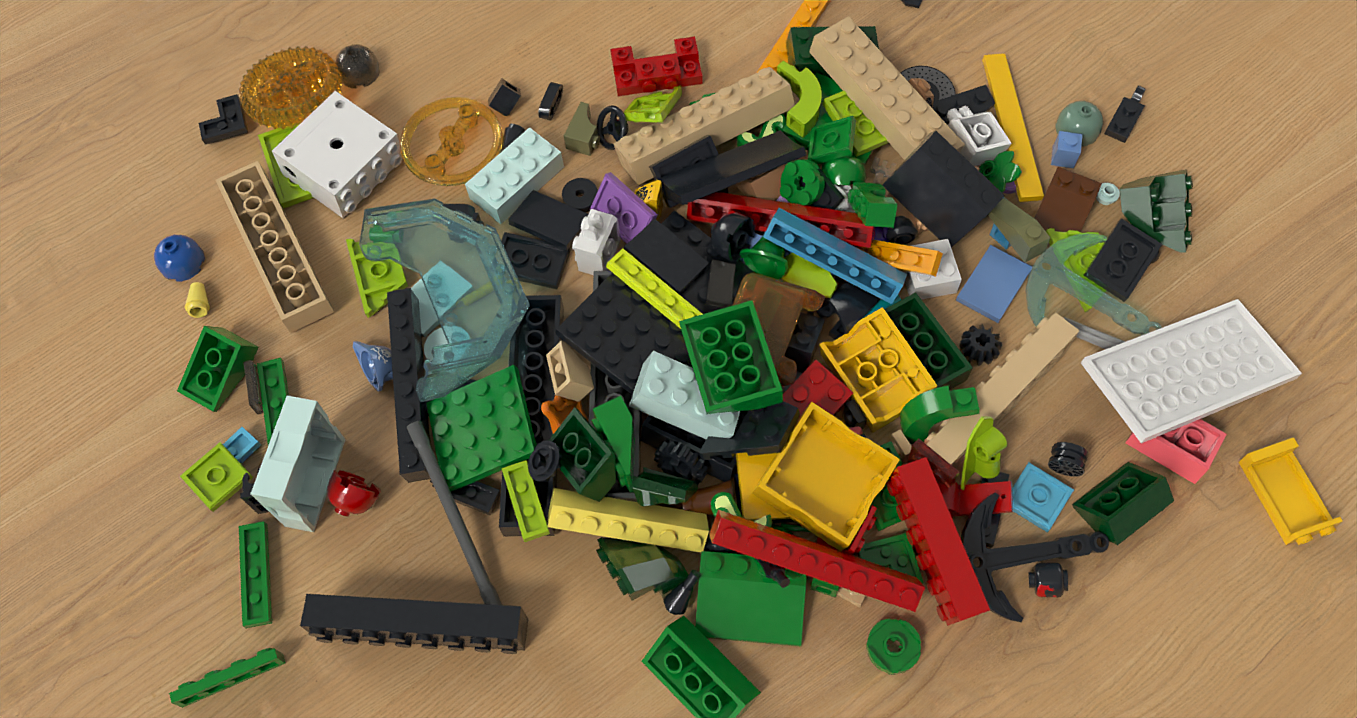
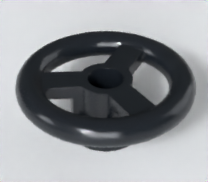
(616, 127)

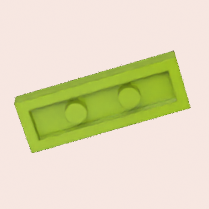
(525, 501)

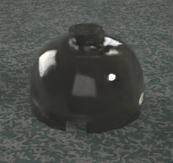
(357, 66)

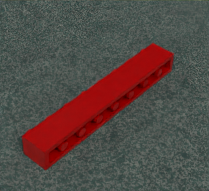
(838, 223)
(816, 561)

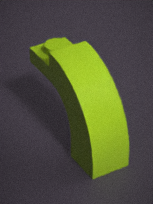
(805, 85)

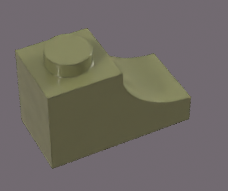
(581, 133)

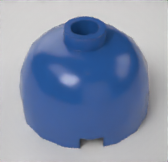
(178, 257)

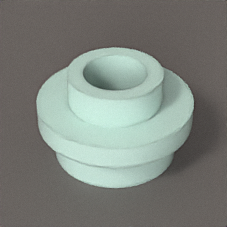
(1105, 198)

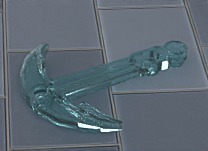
(1077, 286)

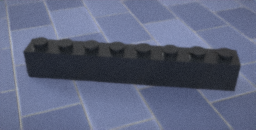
(407, 370)

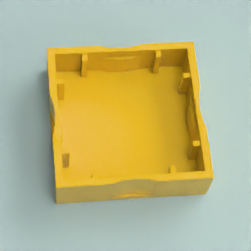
(826, 477)

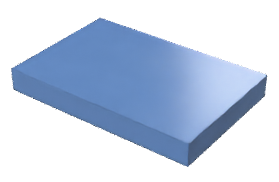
(994, 283)

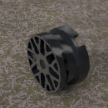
(1068, 459)

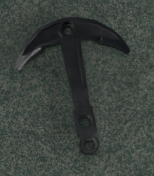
(999, 558)

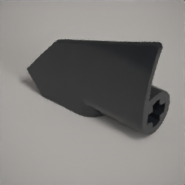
(849, 304)

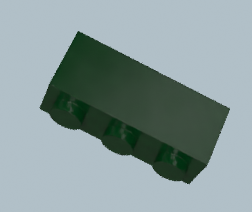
(586, 457)
(1124, 501)

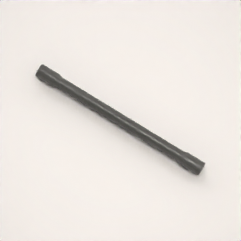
(422, 443)

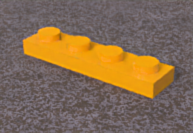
(906, 257)

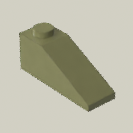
(1020, 230)

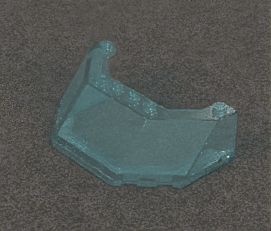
(464, 277)

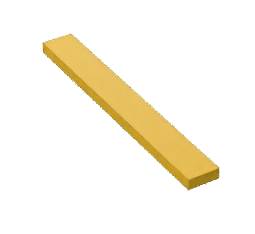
(1012, 123)

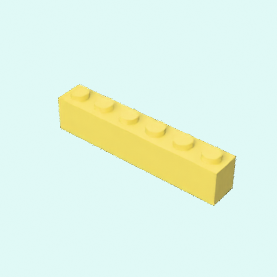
(628, 521)

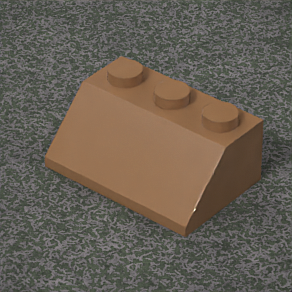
(766, 184)

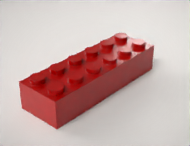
(936, 542)

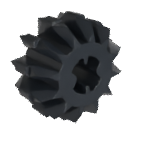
(989, 342)

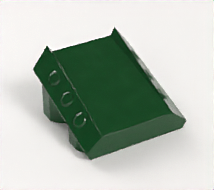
(657, 487)

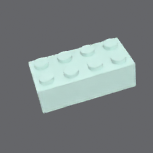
(514, 174)
(672, 395)

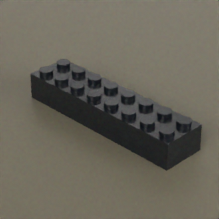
(415, 623)

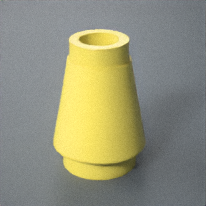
(197, 301)

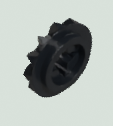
(537, 461)

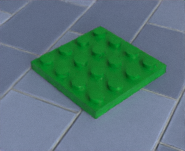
(481, 428)

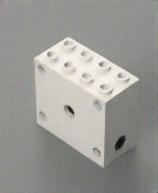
(339, 154)

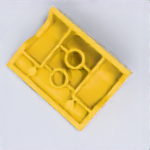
(877, 368)

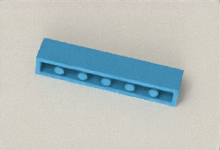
(835, 255)

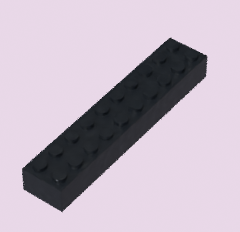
(528, 352)

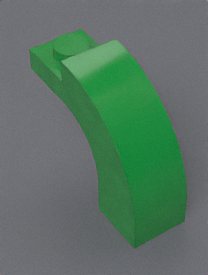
(933, 407)

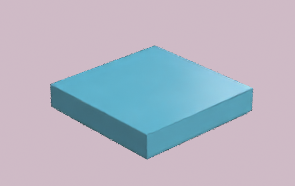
(1039, 497)

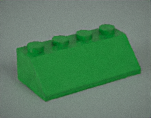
(699, 673)

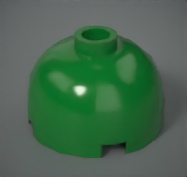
(845, 170)

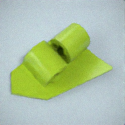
(809, 275)
(983, 451)

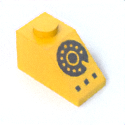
(652, 196)

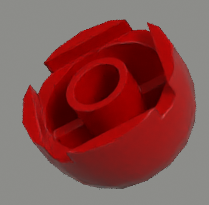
(350, 493)

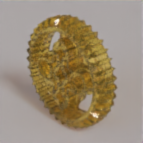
(292, 81)

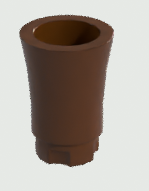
(701, 500)

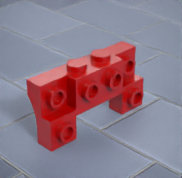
(657, 72)

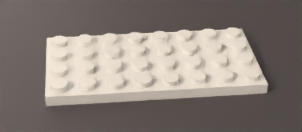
(1189, 370)

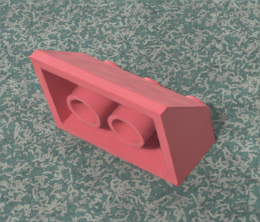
(1183, 450)

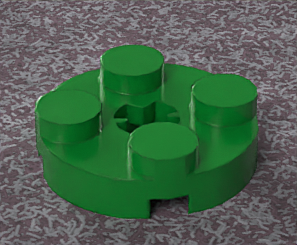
(811, 176)
(893, 630)

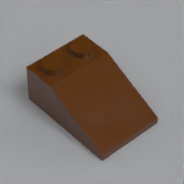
(1067, 201)

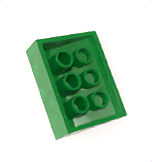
(731, 360)
(745, 605)

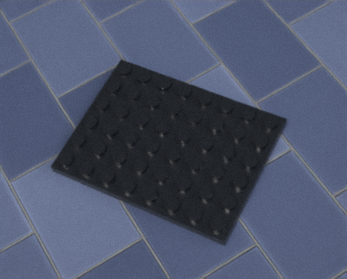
(621, 328)

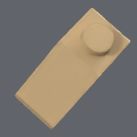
(568, 373)

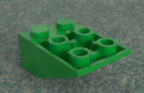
(616, 428)

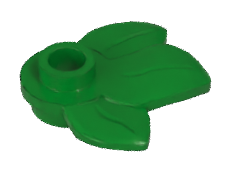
(1001, 170)

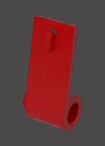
(963, 502)

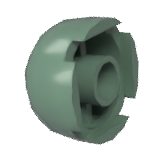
(1081, 118)

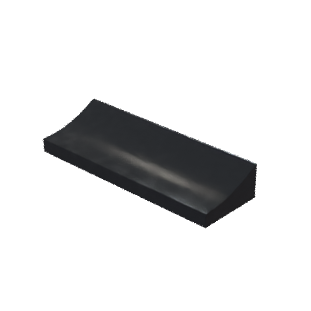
(730, 167)

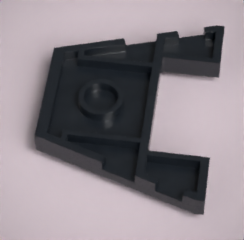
(758, 434)

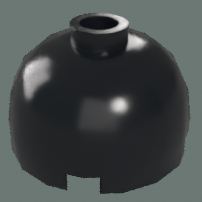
(732, 235)

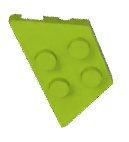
(653, 106)
(1079, 262)
(375, 278)

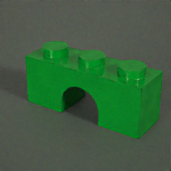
(871, 204)

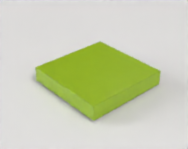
(215, 477)

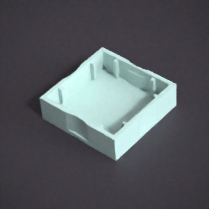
(298, 464)

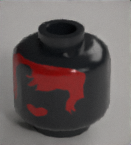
(1048, 580)

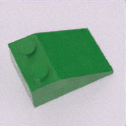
(215, 366)

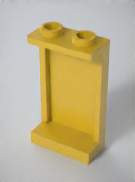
(1287, 493)

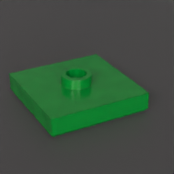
(832, 140)

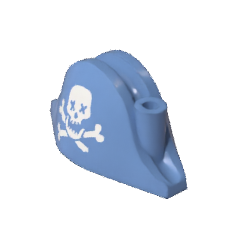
(375, 363)

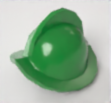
(766, 259)

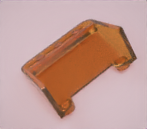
(778, 310)

